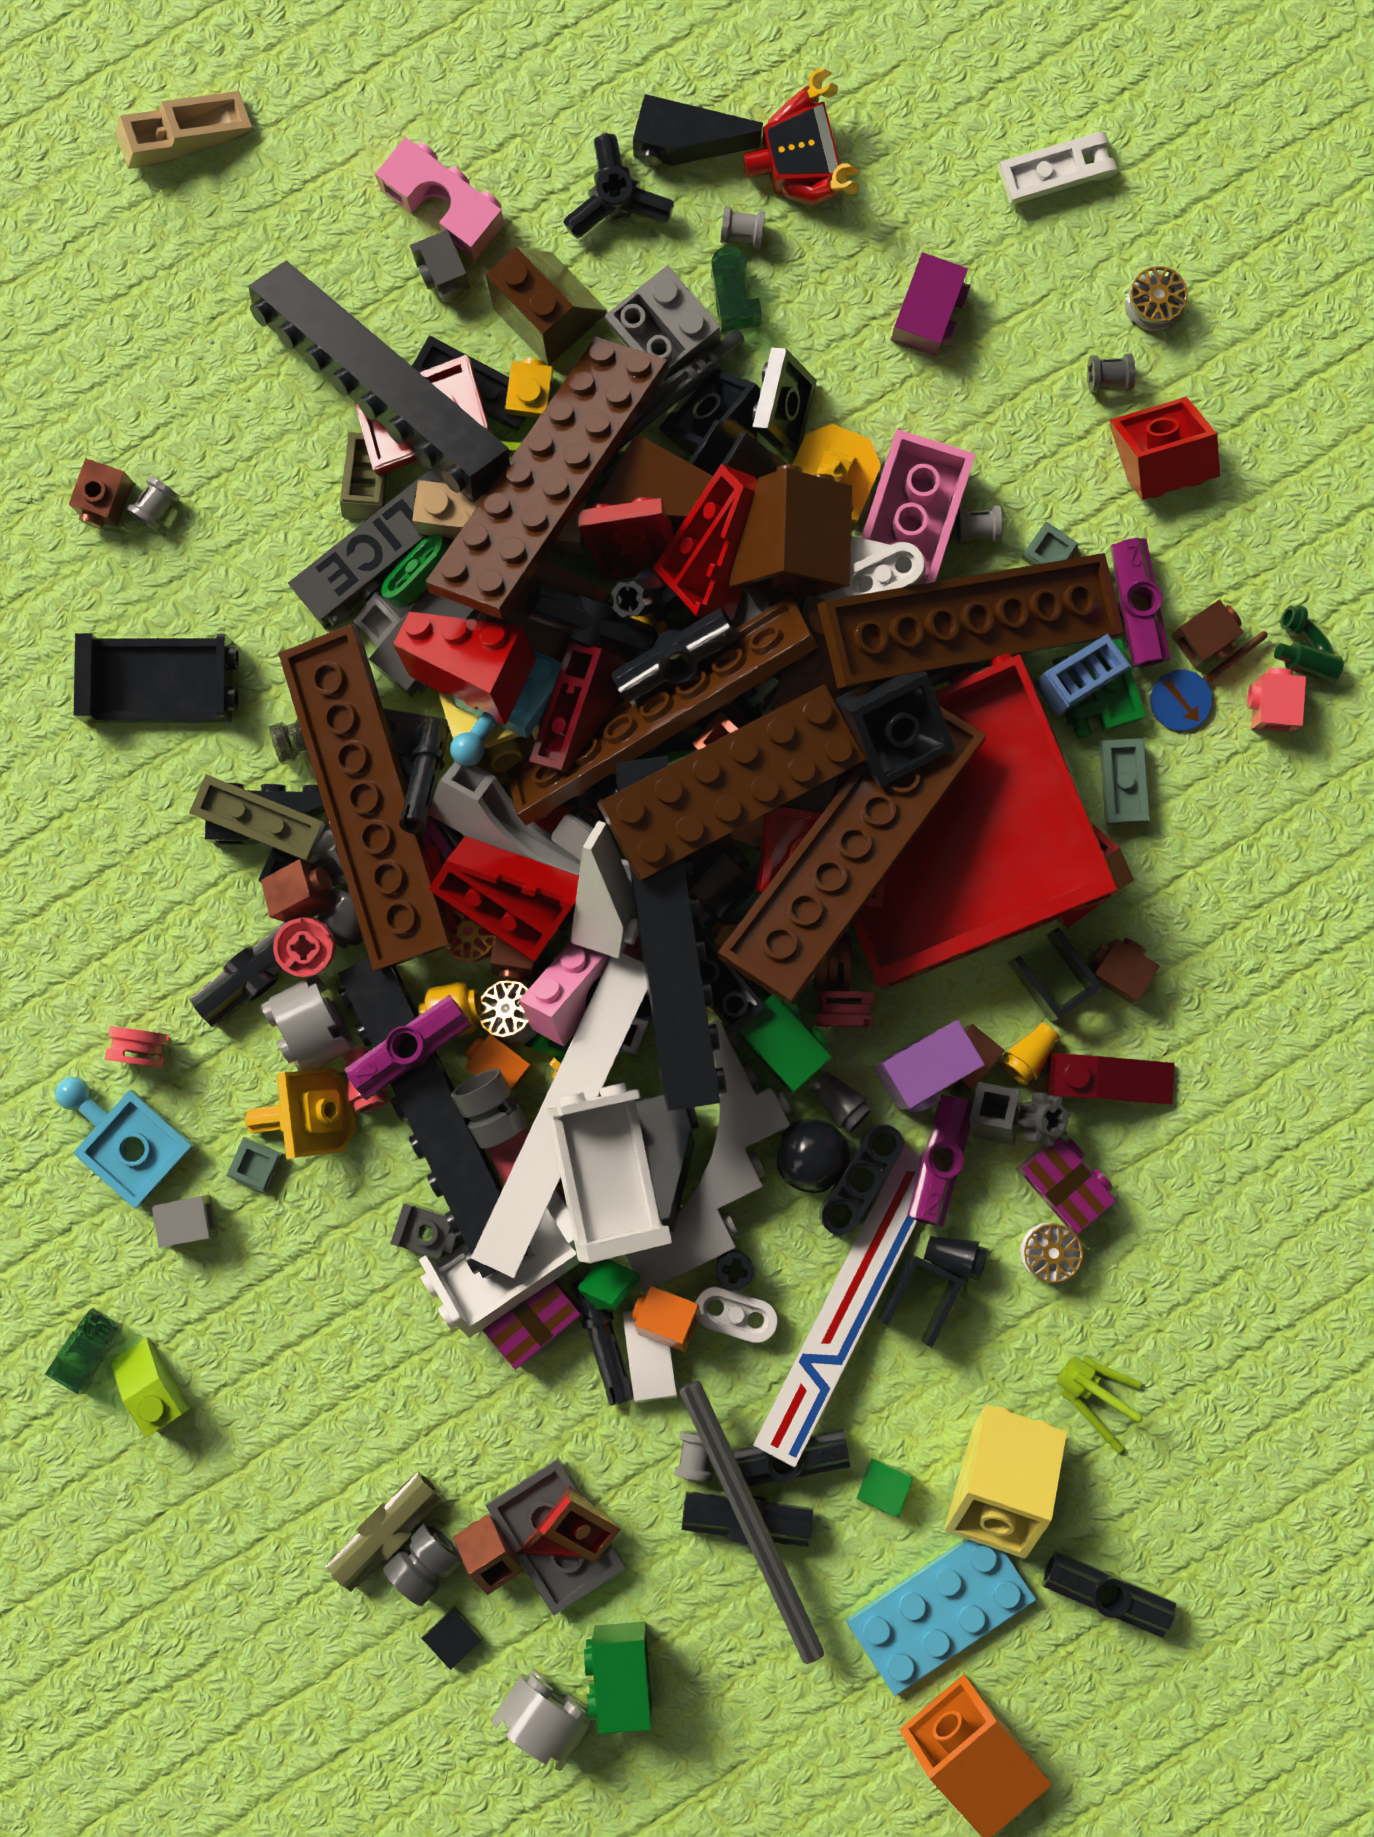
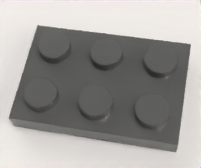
(520, 1512)

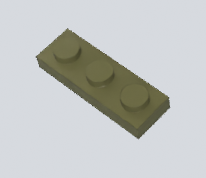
(257, 818)

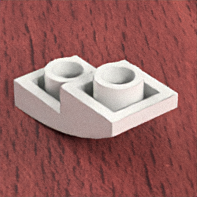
(649, 1365)

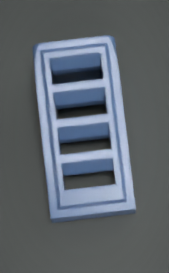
(1060, 689)

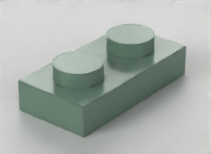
(1124, 781)

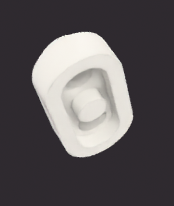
(883, 569)
(734, 1317)

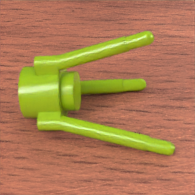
(1080, 1379)

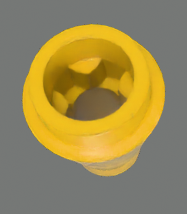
(1028, 1056)

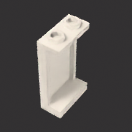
(606, 1174)
(478, 1301)

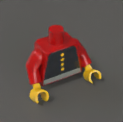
(801, 148)

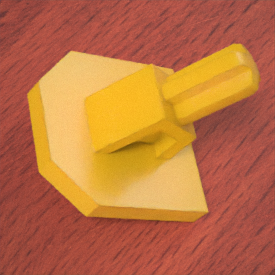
(844, 456)
(310, 1113)

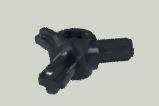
(615, 177)

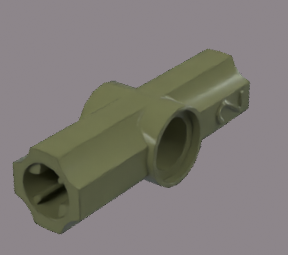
(384, 1531)

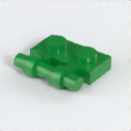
(1114, 703)

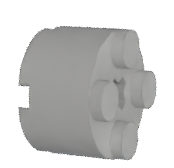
(309, 1025)
(542, 1720)

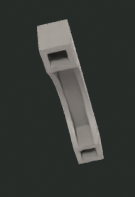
(482, 810)

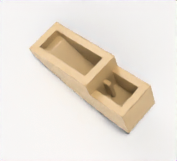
(181, 128)

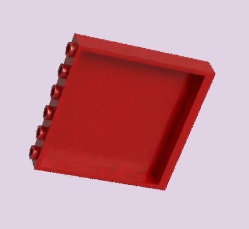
(1000, 847)

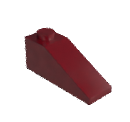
(577, 705)
(1110, 1078)

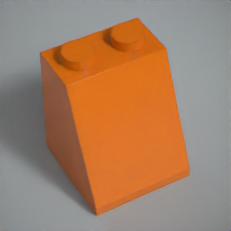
(974, 1758)

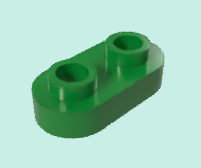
(408, 579)

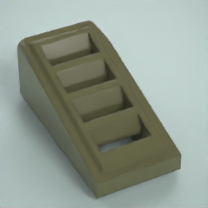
(359, 501)

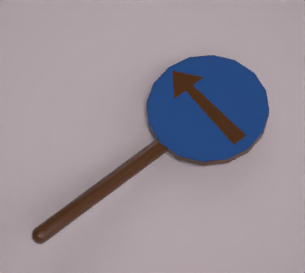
(1184, 698)

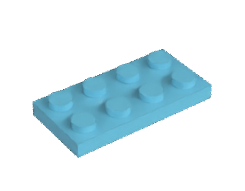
(939, 1612)

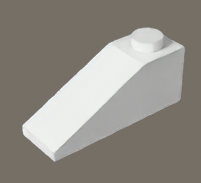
(604, 898)

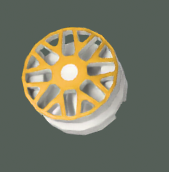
(1051, 1252)

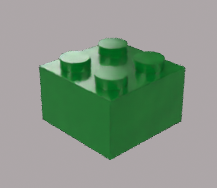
(785, 1043)
(621, 1675)

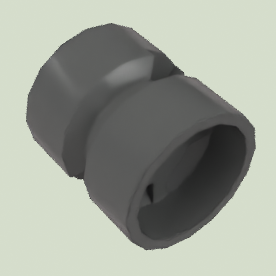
(491, 1111)
(418, 1569)

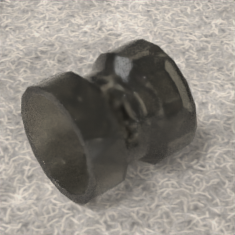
(283, 741)

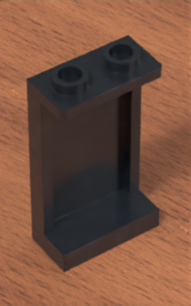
(154, 679)

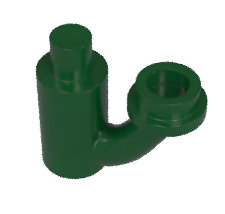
(1315, 660)

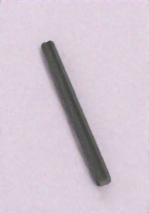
(751, 1522)

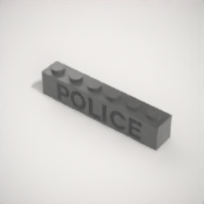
(361, 560)

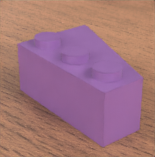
(928, 1066)

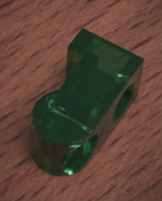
(729, 290)
(84, 1351)

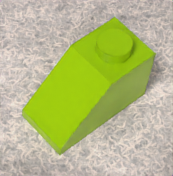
(148, 1388)

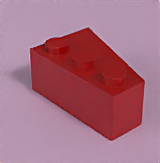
(706, 545)
(467, 658)
(507, 893)

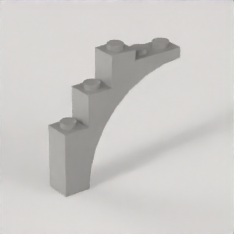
(729, 1175)

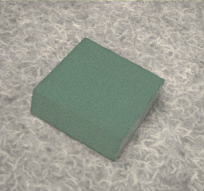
(1049, 546)
(254, 1164)

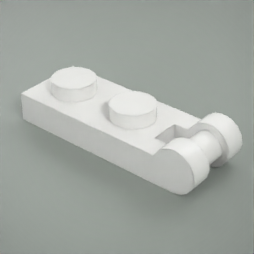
(1056, 168)

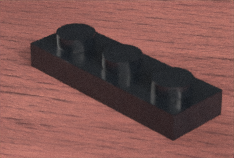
(491, 383)

